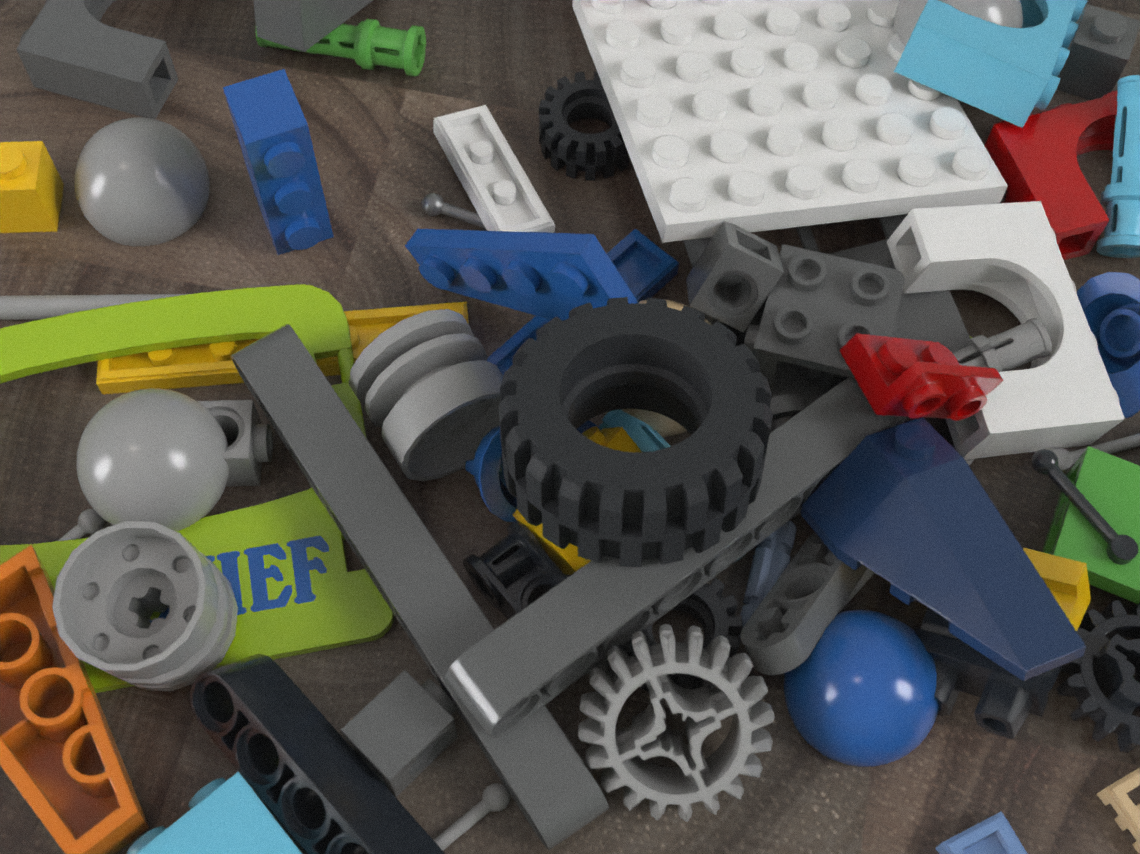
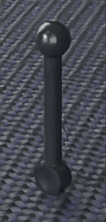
(1120, 548)

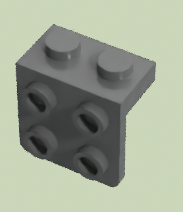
(820, 308)

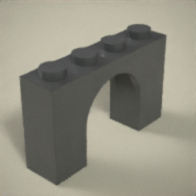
(94, 62)

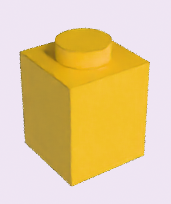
(28, 188)

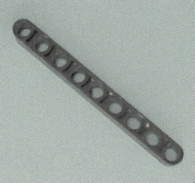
(411, 574)
(604, 604)

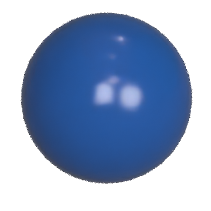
(864, 690)

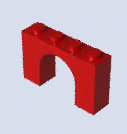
(1043, 167)

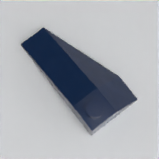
(930, 529)

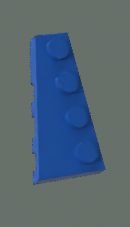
(520, 269)

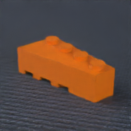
(53, 725)

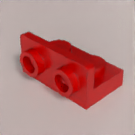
(917, 378)

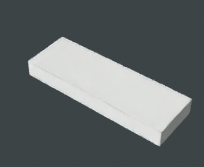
(491, 172)

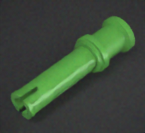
(371, 46)

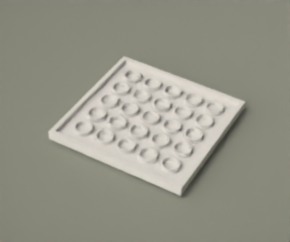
(778, 114)

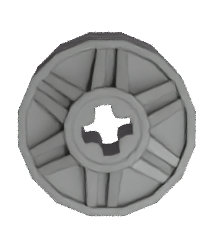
(429, 392)
(119, 582)

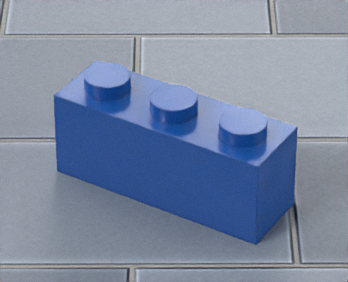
(280, 160)

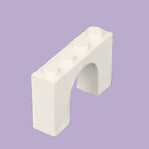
(1017, 261)

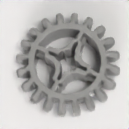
(702, 708)

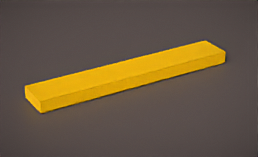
(212, 362)

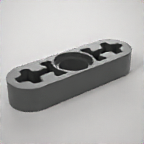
(787, 622)

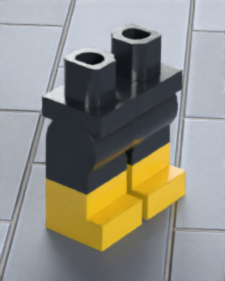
(1003, 696)

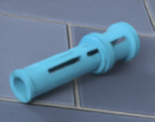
(1123, 192)

